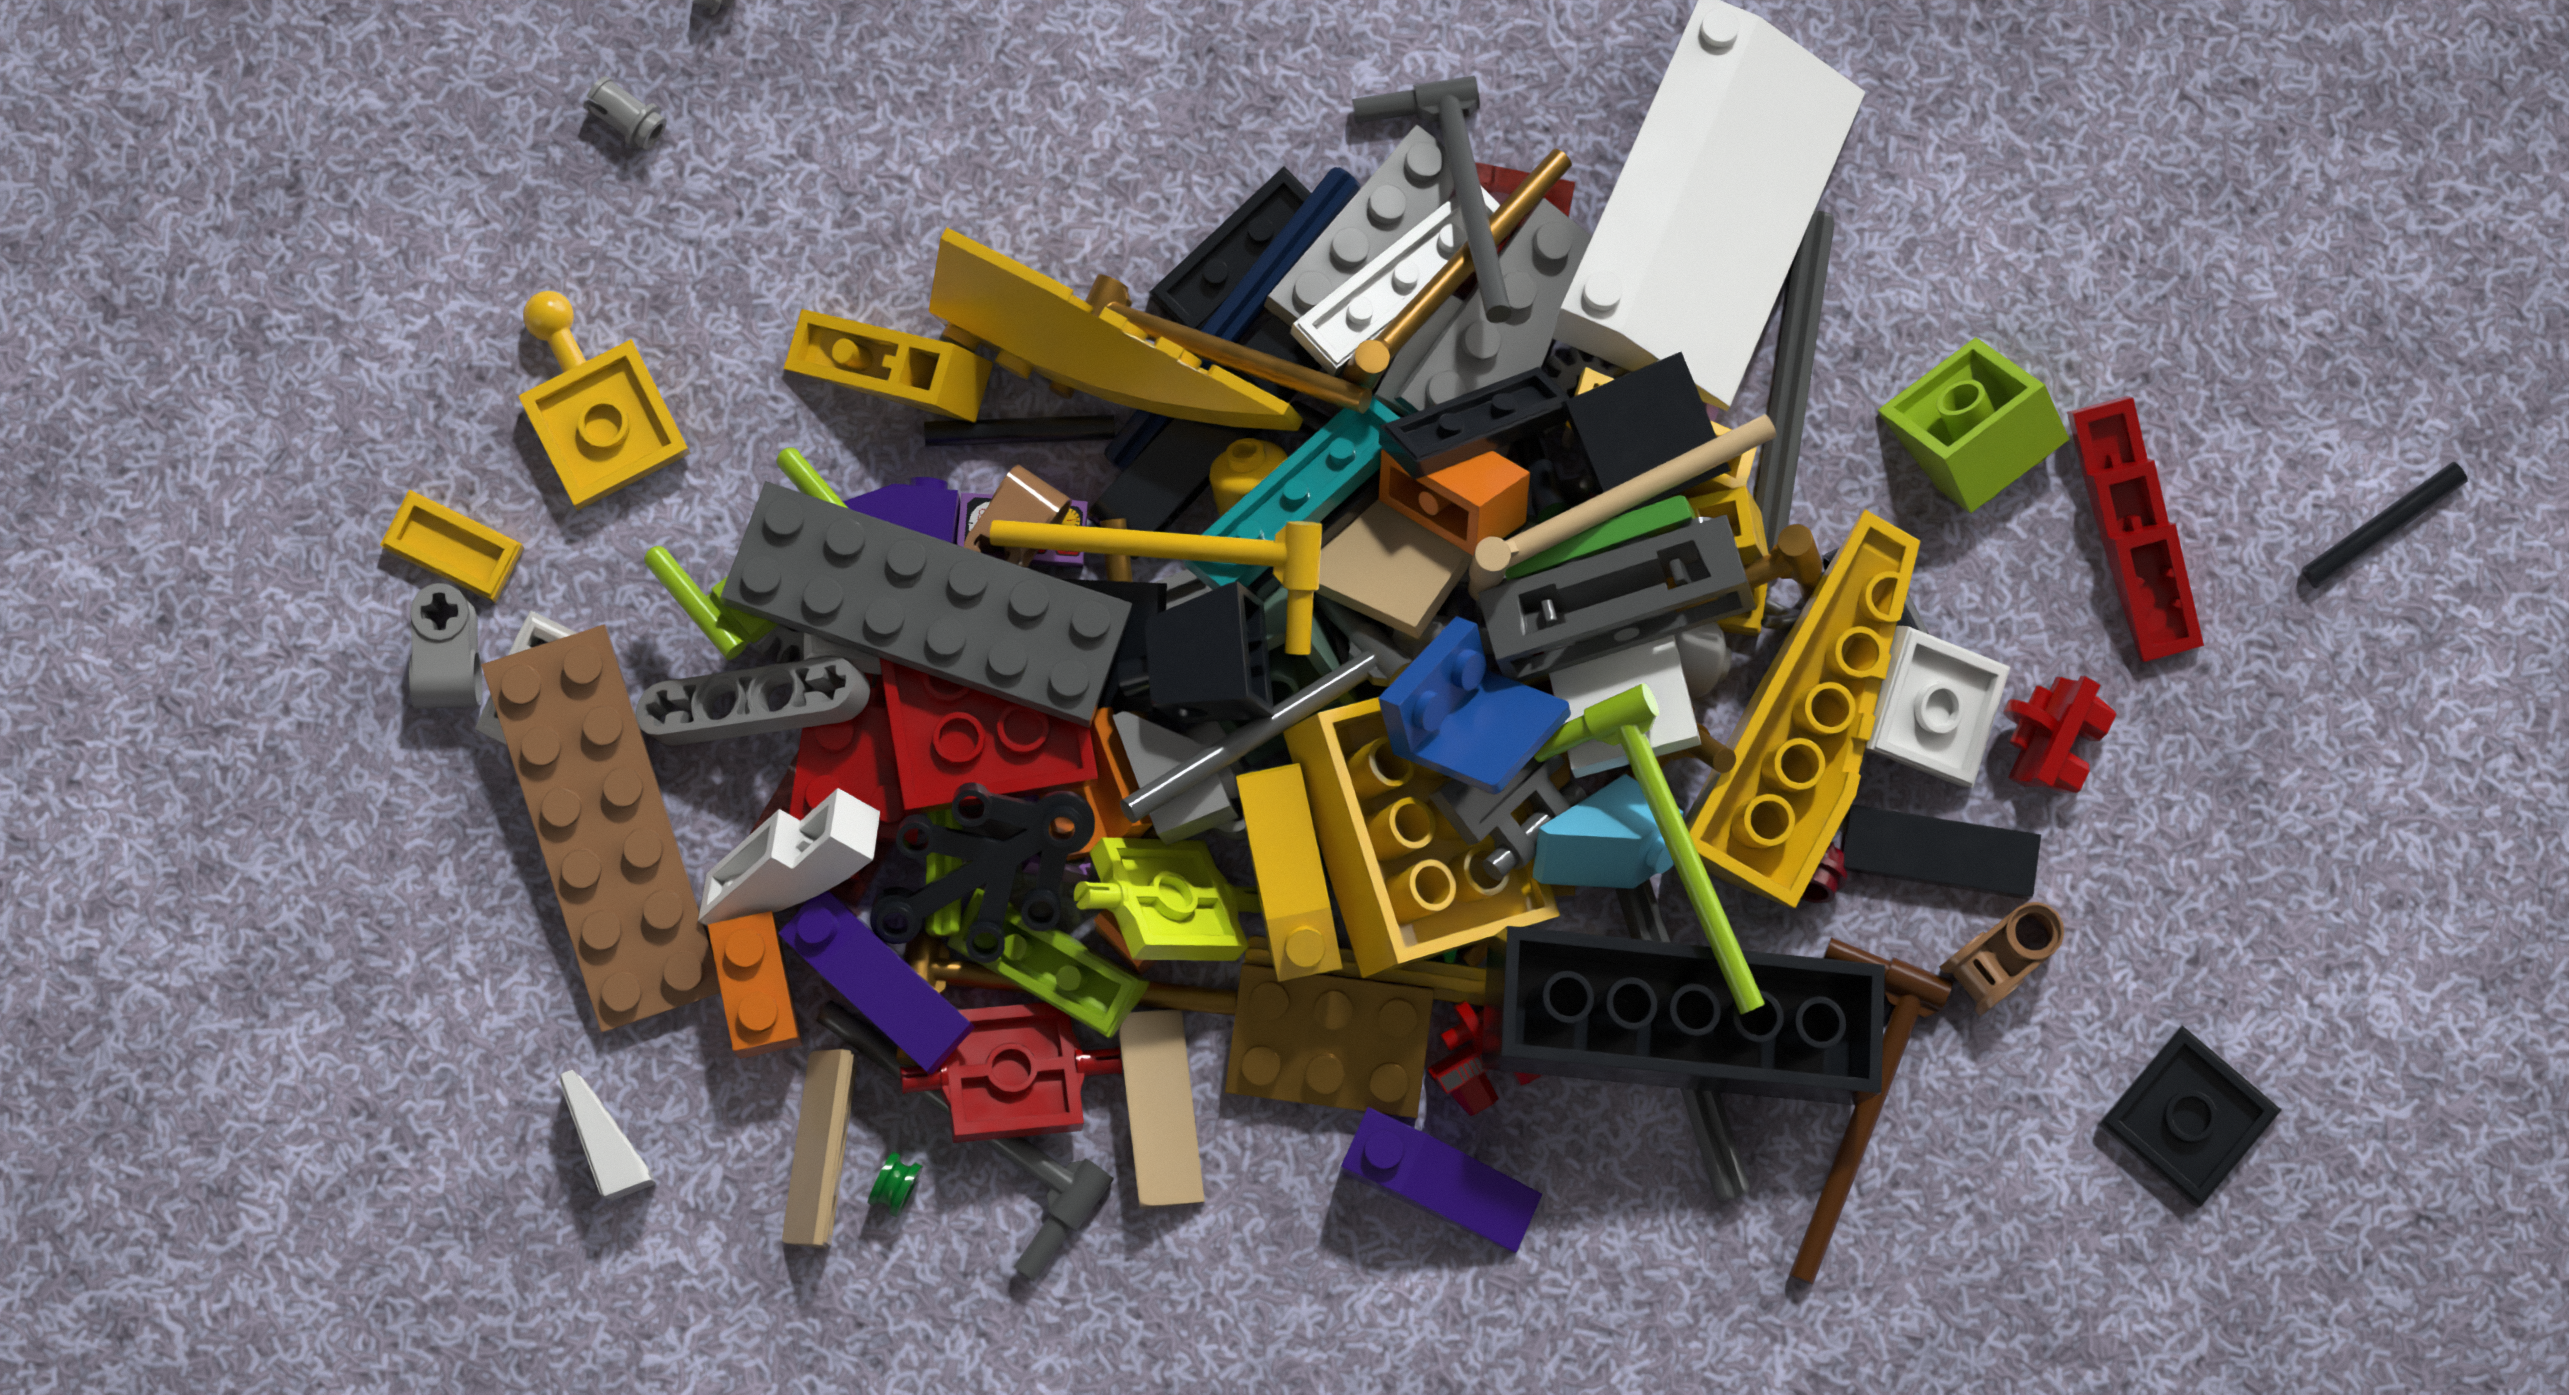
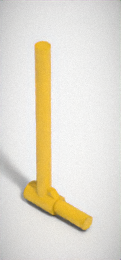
(1292, 555)

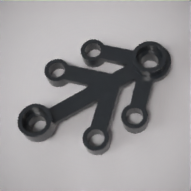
(989, 862)

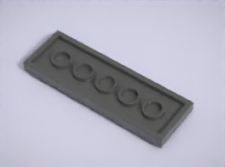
(926, 604)

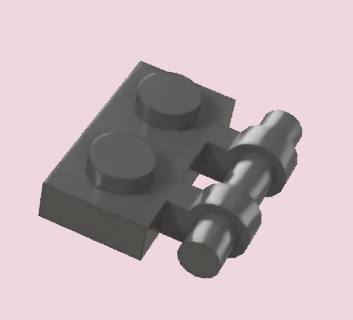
(1480, 813)

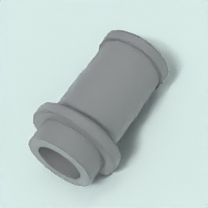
(625, 113)

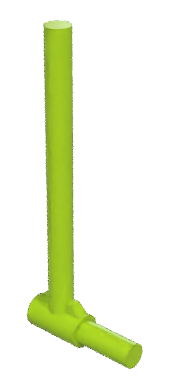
(1625, 721)

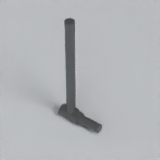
(1449, 104)
(1371, 658)
(1072, 1189)

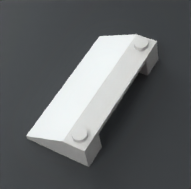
(1711, 202)

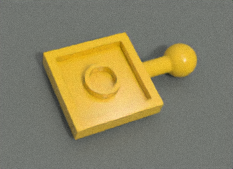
(601, 414)

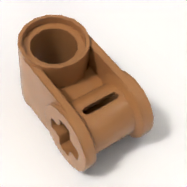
(1020, 499)
(2001, 957)

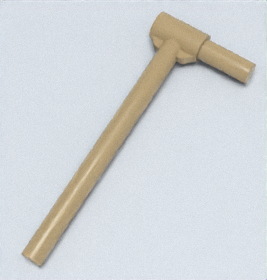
(1495, 555)

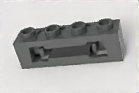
(1616, 599)

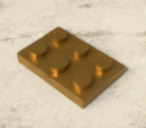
(1330, 1041)

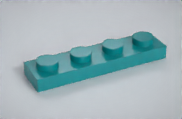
(1301, 488)

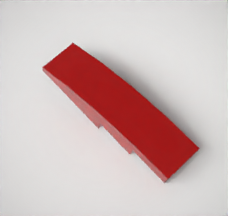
(2135, 529)

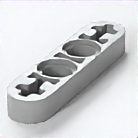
(751, 707)

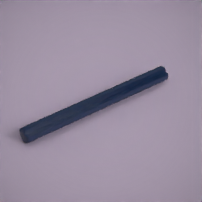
(1248, 297)

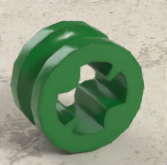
(894, 1184)

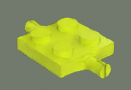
(1168, 899)

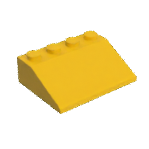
(1391, 854)

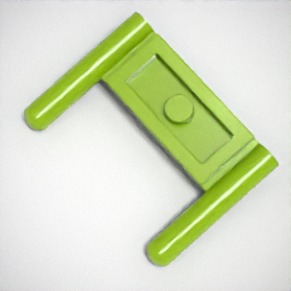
(724, 626)

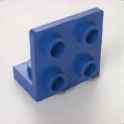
(1465, 718)

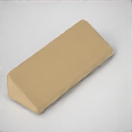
(1161, 1109)
(820, 1148)

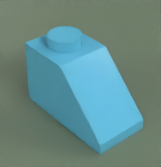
(1603, 841)

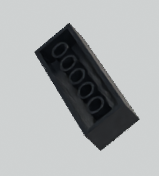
(1671, 1021)

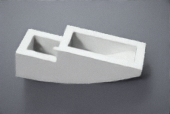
(791, 859)

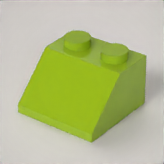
(1975, 423)

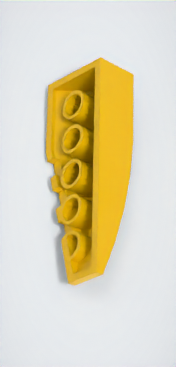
(1050, 331)
(1808, 723)

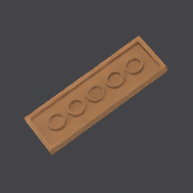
(603, 827)

